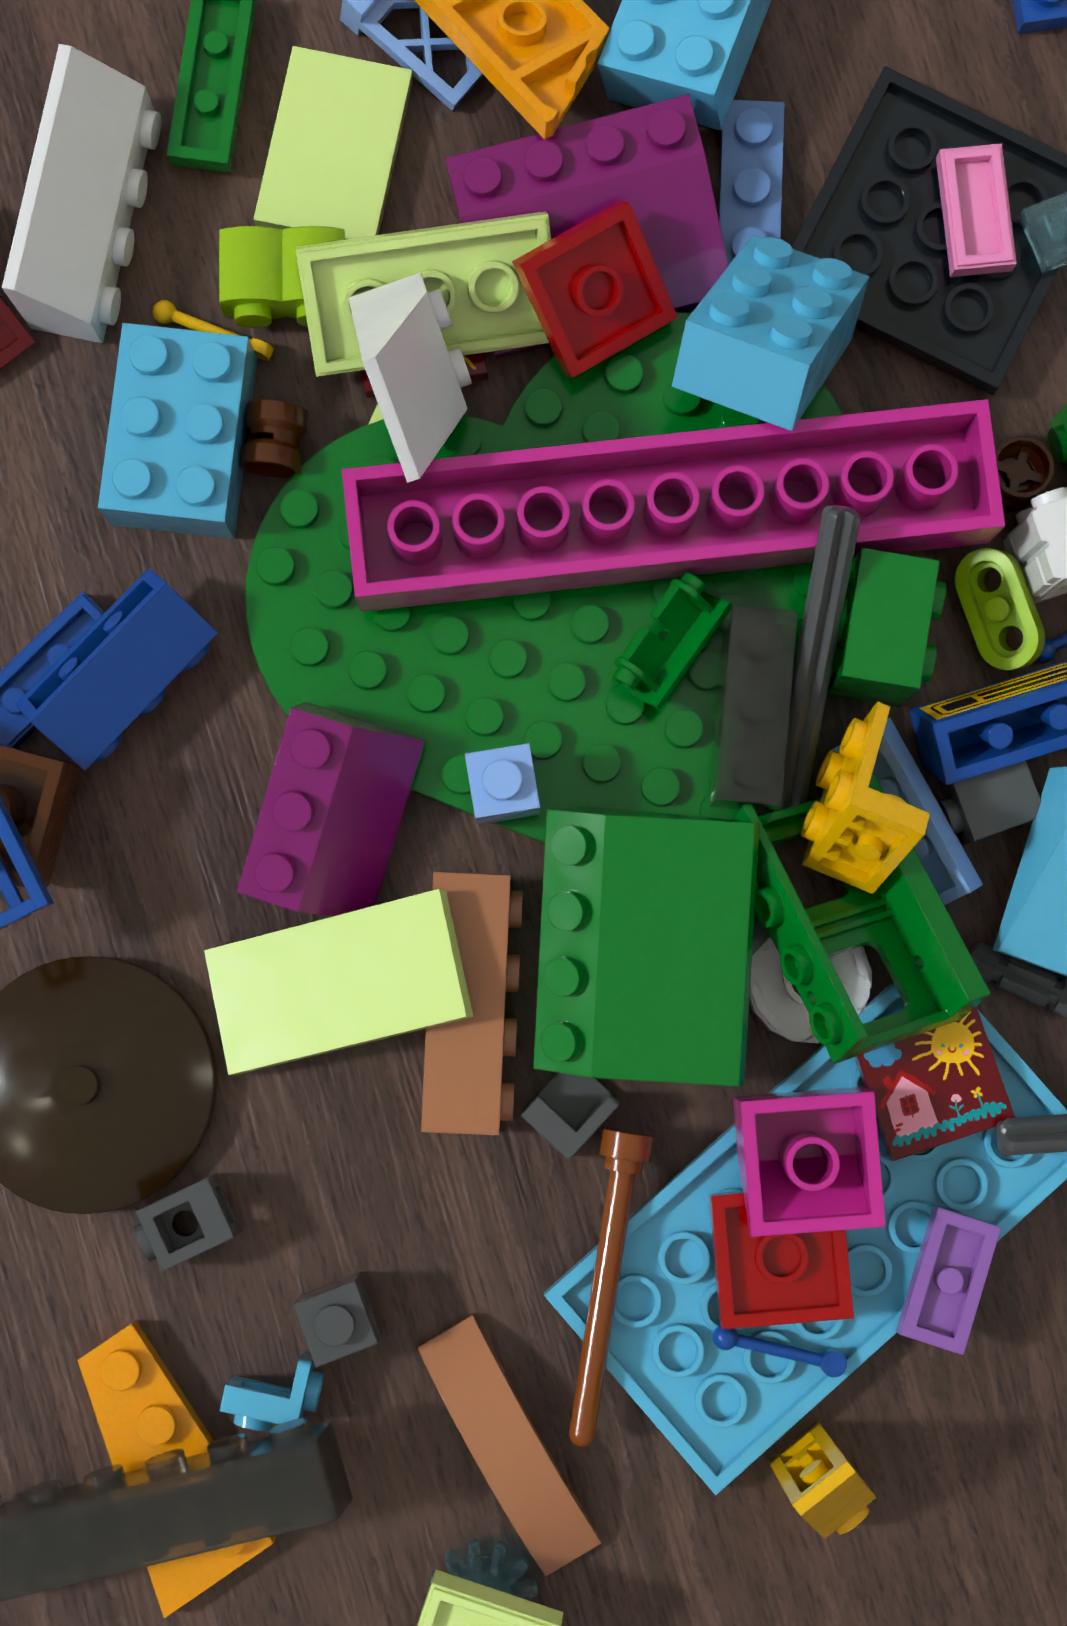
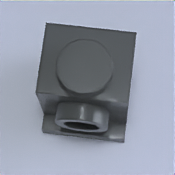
(163, 1240)

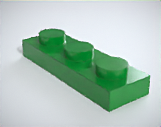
(211, 84)

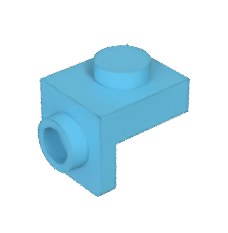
(262, 1403)

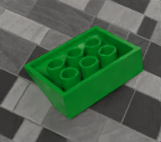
(646, 946)

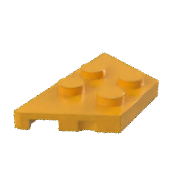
(527, 49)

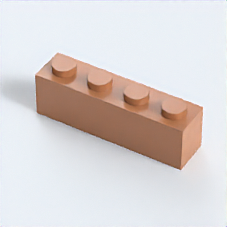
(466, 1056)

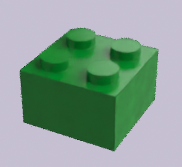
(886, 628)

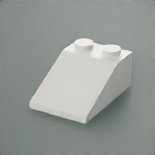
(411, 368)

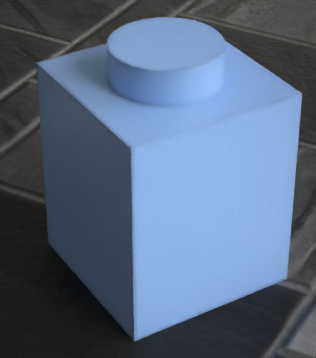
(502, 784)

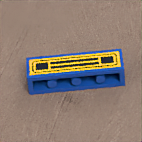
(993, 725)

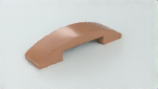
(507, 1446)

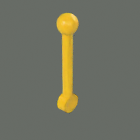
(166, 312)

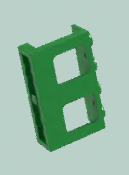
(898, 920)

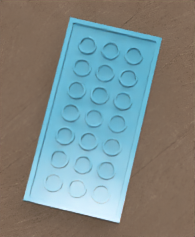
(737, 1402)

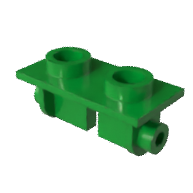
(658, 661)

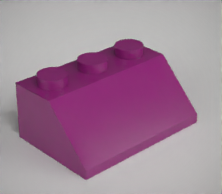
(330, 813)

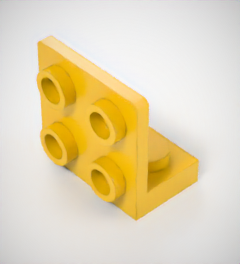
(853, 828)

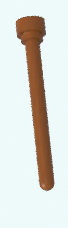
(624, 1157)

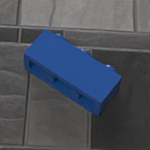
(117, 670)

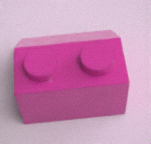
(809, 1161)

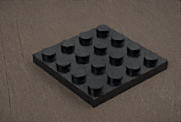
(887, 222)

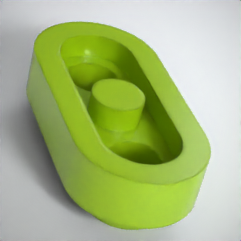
(995, 612)

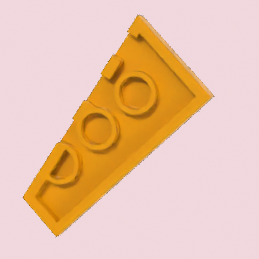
(144, 1416)

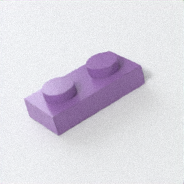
(948, 1280)

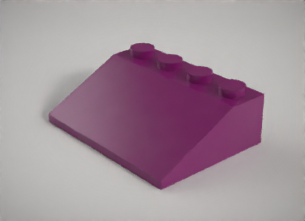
(631, 156)

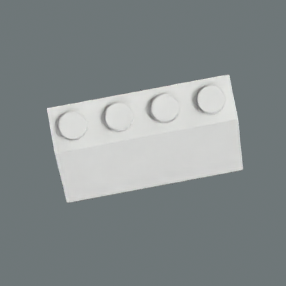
(81, 198)

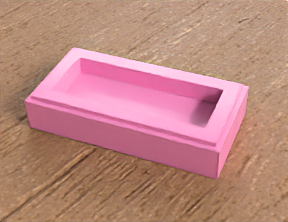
(976, 210)

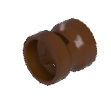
(273, 438)
(1025, 463)

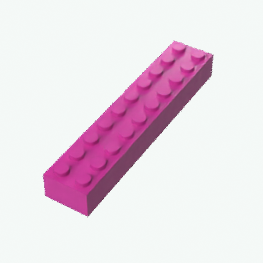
(669, 505)

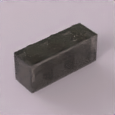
(753, 709)

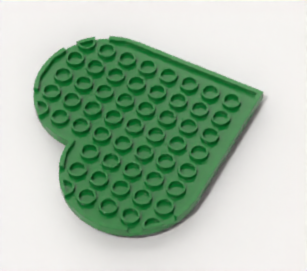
(515, 663)

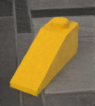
(822, 1483)

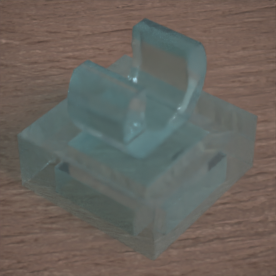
(1047, 231)

